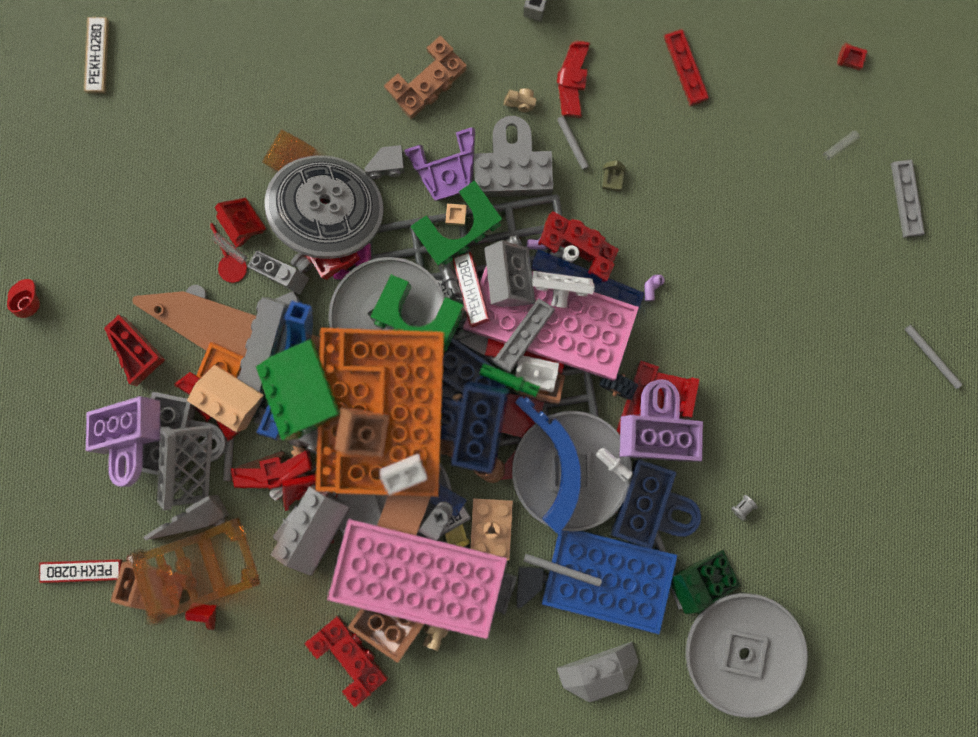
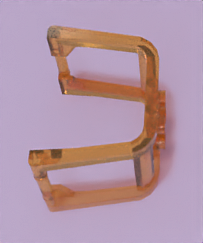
(140, 566)

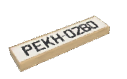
(96, 55)

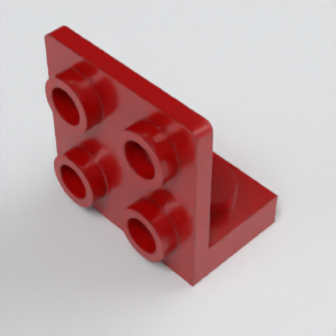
(687, 391)

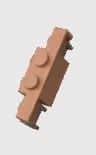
(430, 82)

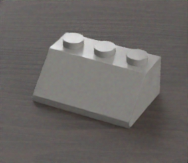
(509, 274)

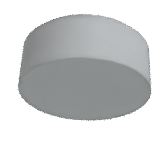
(197, 290)

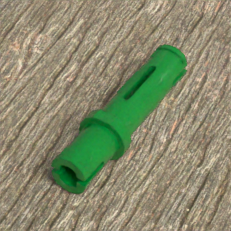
(512, 381)

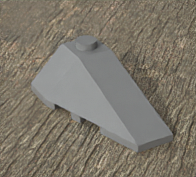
(202, 514)

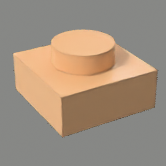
(456, 214)

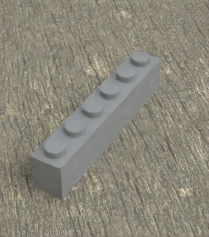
(263, 341)

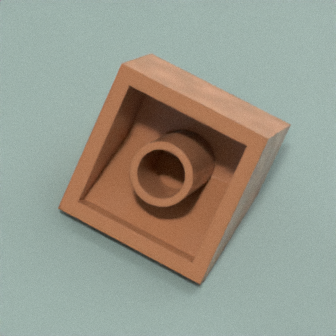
(361, 432)

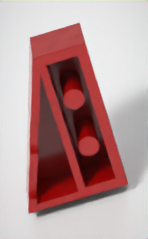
(134, 351)

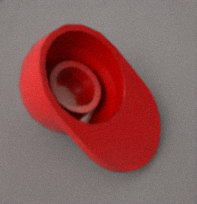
(23, 299)

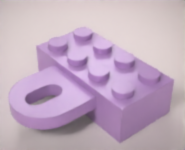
(660, 431)
(121, 434)

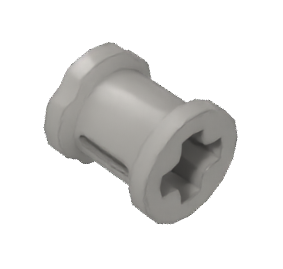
(744, 507)

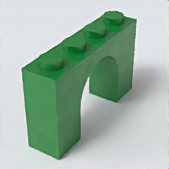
(485, 219)
(389, 311)

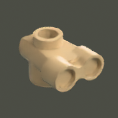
(523, 100)
(434, 636)

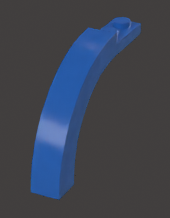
(299, 329)
(570, 482)

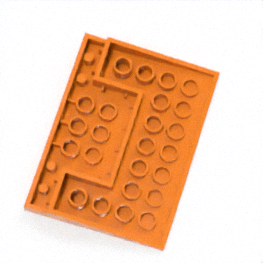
(386, 375)

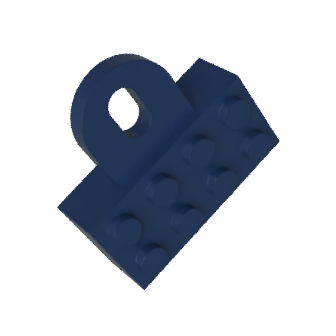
(458, 369)
(475, 425)
(650, 507)

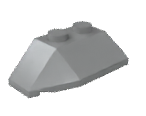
(600, 673)

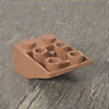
(128, 593)

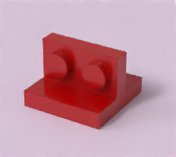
(239, 220)

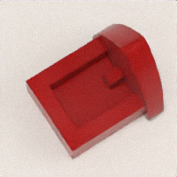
(852, 56)
(203, 613)

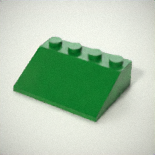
(297, 390)

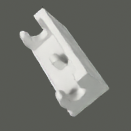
(538, 372)
(403, 474)

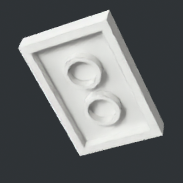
(562, 285)

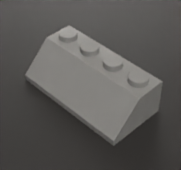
(310, 530)

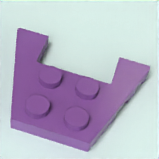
(448, 175)

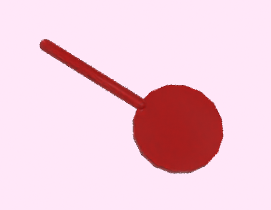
(230, 268)

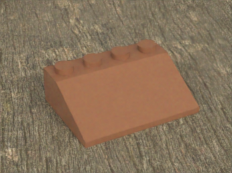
(385, 632)

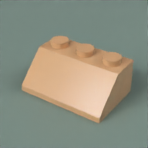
(226, 398)

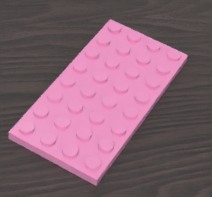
(583, 335)
(417, 578)

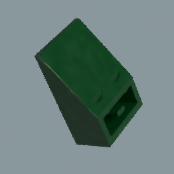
(704, 582)

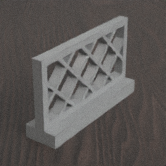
(167, 464)

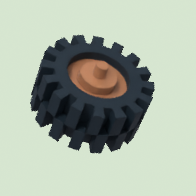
(621, 386)

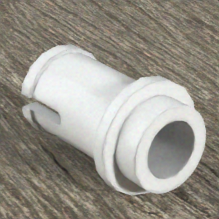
(571, 250)

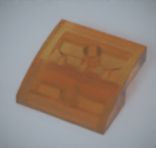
(285, 150)

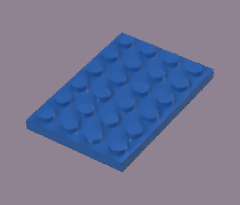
(632, 577)

